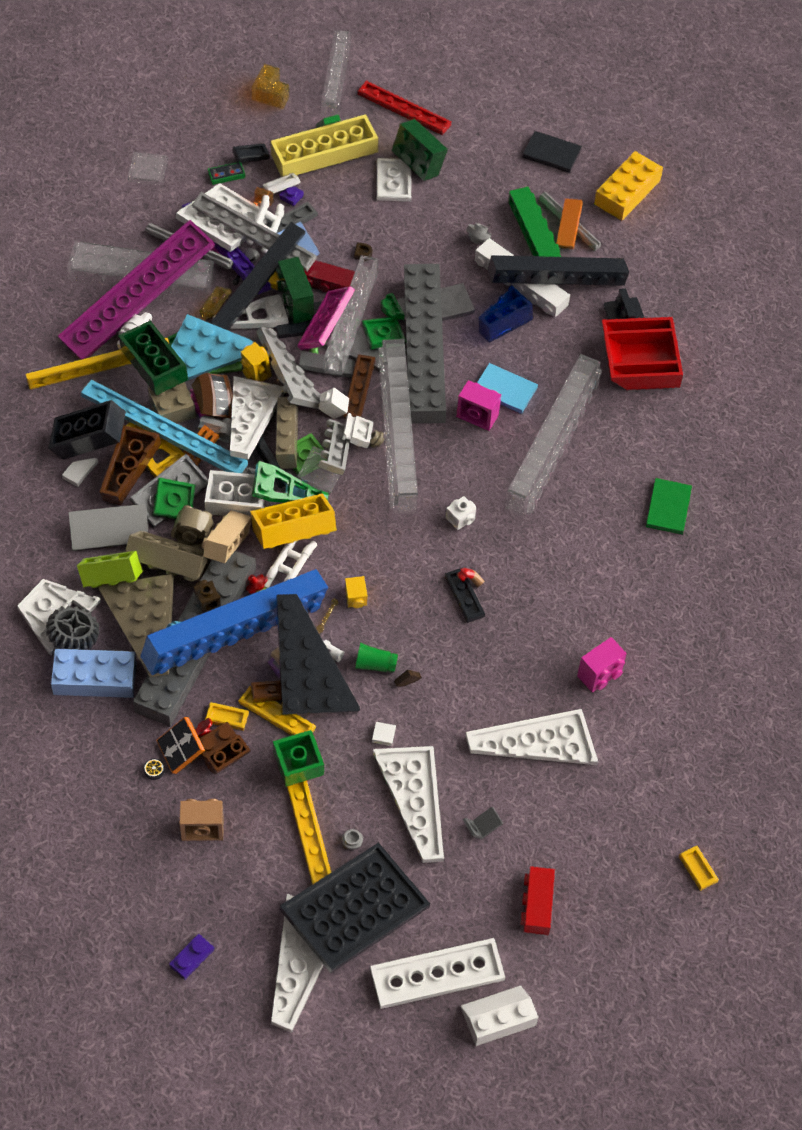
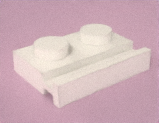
(358, 431)

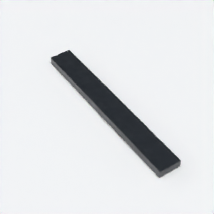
(258, 277)

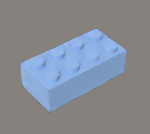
(94, 673)

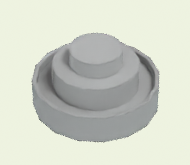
(478, 233)

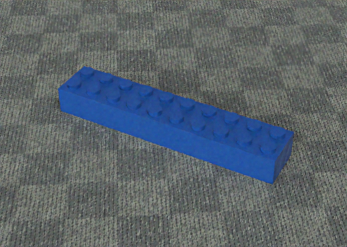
(227, 624)

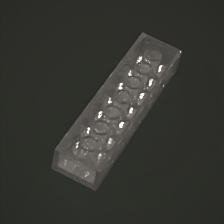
(110, 264)

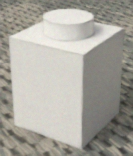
(333, 403)

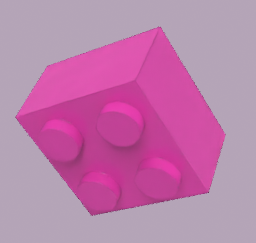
(478, 405)
(602, 665)

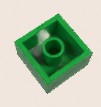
(298, 758)

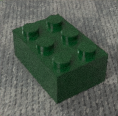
(419, 149)
(295, 290)

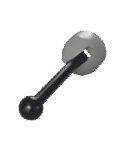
(253, 256)

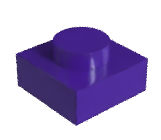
(291, 195)

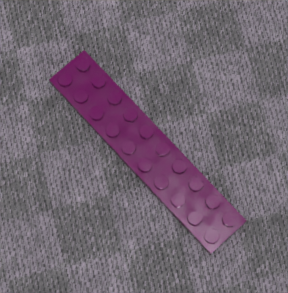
(136, 290)

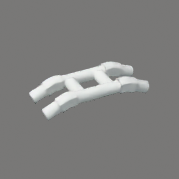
(264, 213)
(291, 572)

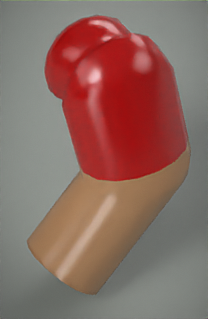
(472, 575)

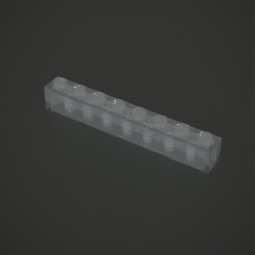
(351, 317)

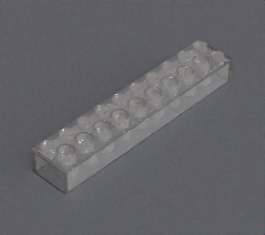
(397, 427)
(552, 437)

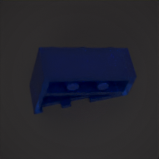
(505, 315)

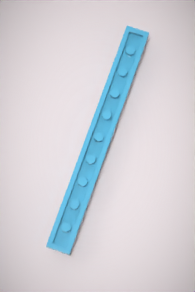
(167, 429)

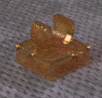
(260, 192)

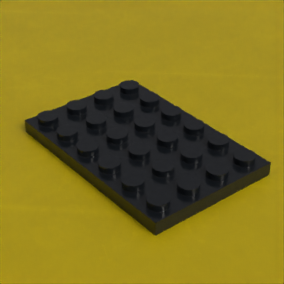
(354, 907)

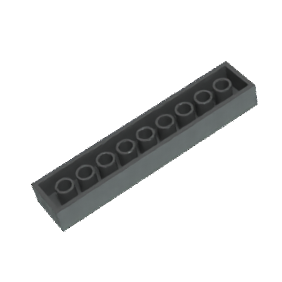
(424, 343)
(164, 695)

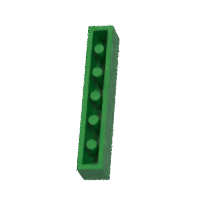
(532, 223)

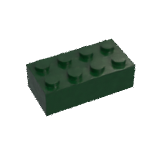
(153, 357)

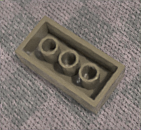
(168, 555)

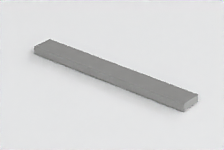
(247, 227)

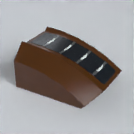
(213, 394)

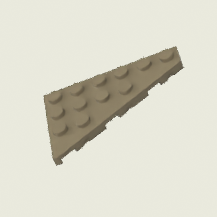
(141, 608)

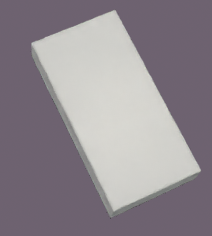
(282, 183)

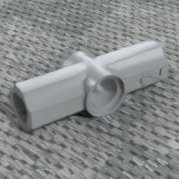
(221, 427)

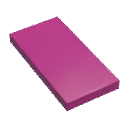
(325, 318)

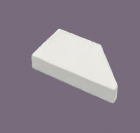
(79, 471)

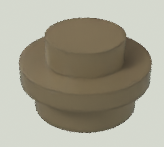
(376, 438)

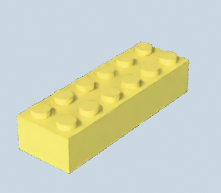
(324, 146)

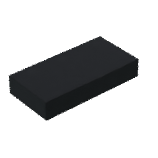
(250, 153)

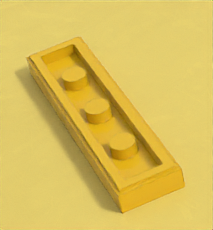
(272, 712)

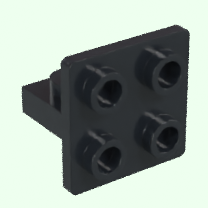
(623, 307)

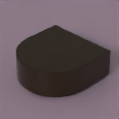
(362, 249)

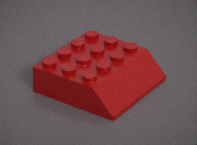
(643, 353)

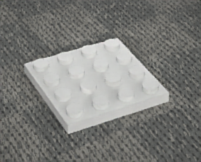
(214, 230)

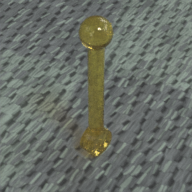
(320, 628)

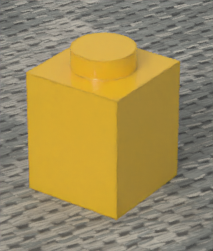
(356, 592)

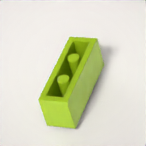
(109, 569)

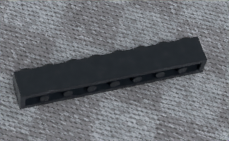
(557, 270)

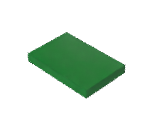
(669, 506)

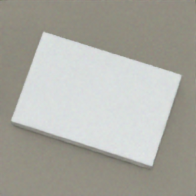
(393, 180)

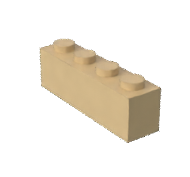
(226, 536)

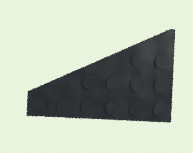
(307, 670)

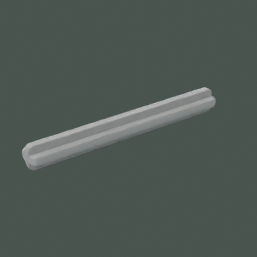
(557, 209)

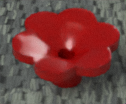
(256, 583)
(203, 727)

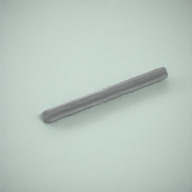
(210, 255)

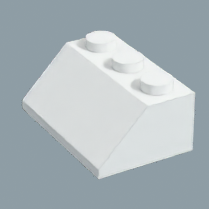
(499, 1015)

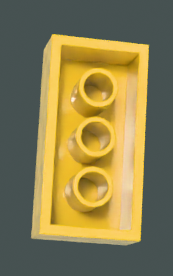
(628, 185)
(293, 521)

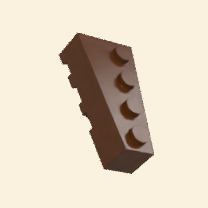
(128, 463)

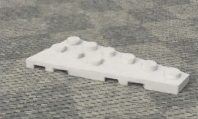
(549, 738)

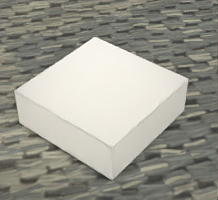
(383, 734)

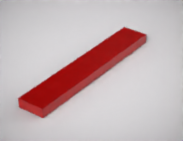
(404, 107)

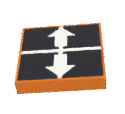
(180, 745)

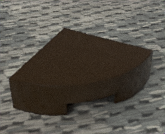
(407, 678)

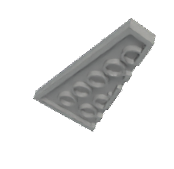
(288, 372)

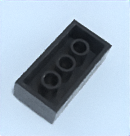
(87, 429)

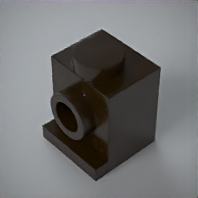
(207, 596)

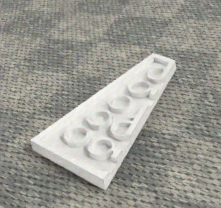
(251, 411)
(413, 785)
(295, 977)

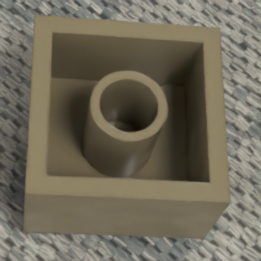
(173, 404)

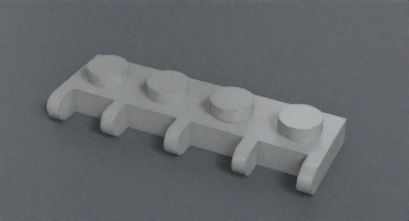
(337, 448)

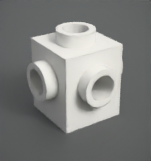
(461, 512)

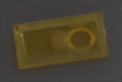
(214, 302)

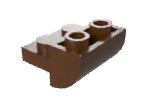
(222, 748)

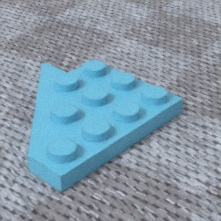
(207, 346)

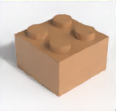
(201, 820)

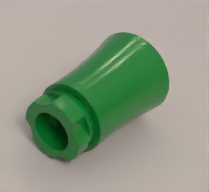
(375, 659)

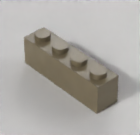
(286, 433)

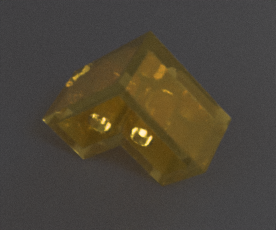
(269, 89)

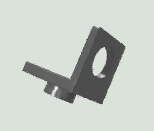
(484, 823)

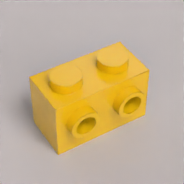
(255, 362)

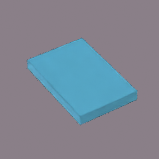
(514, 390)

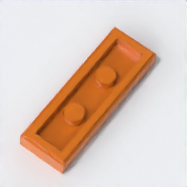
(569, 223)

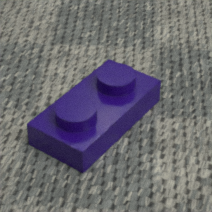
(191, 956)

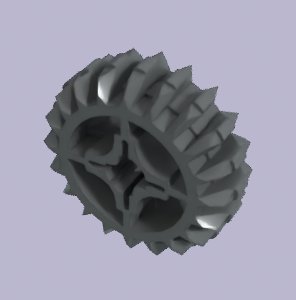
(60, 628)

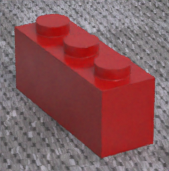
(538, 900)

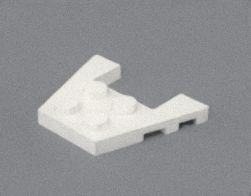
(44, 600)

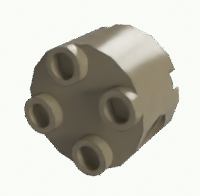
(192, 526)

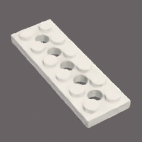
(430, 985)

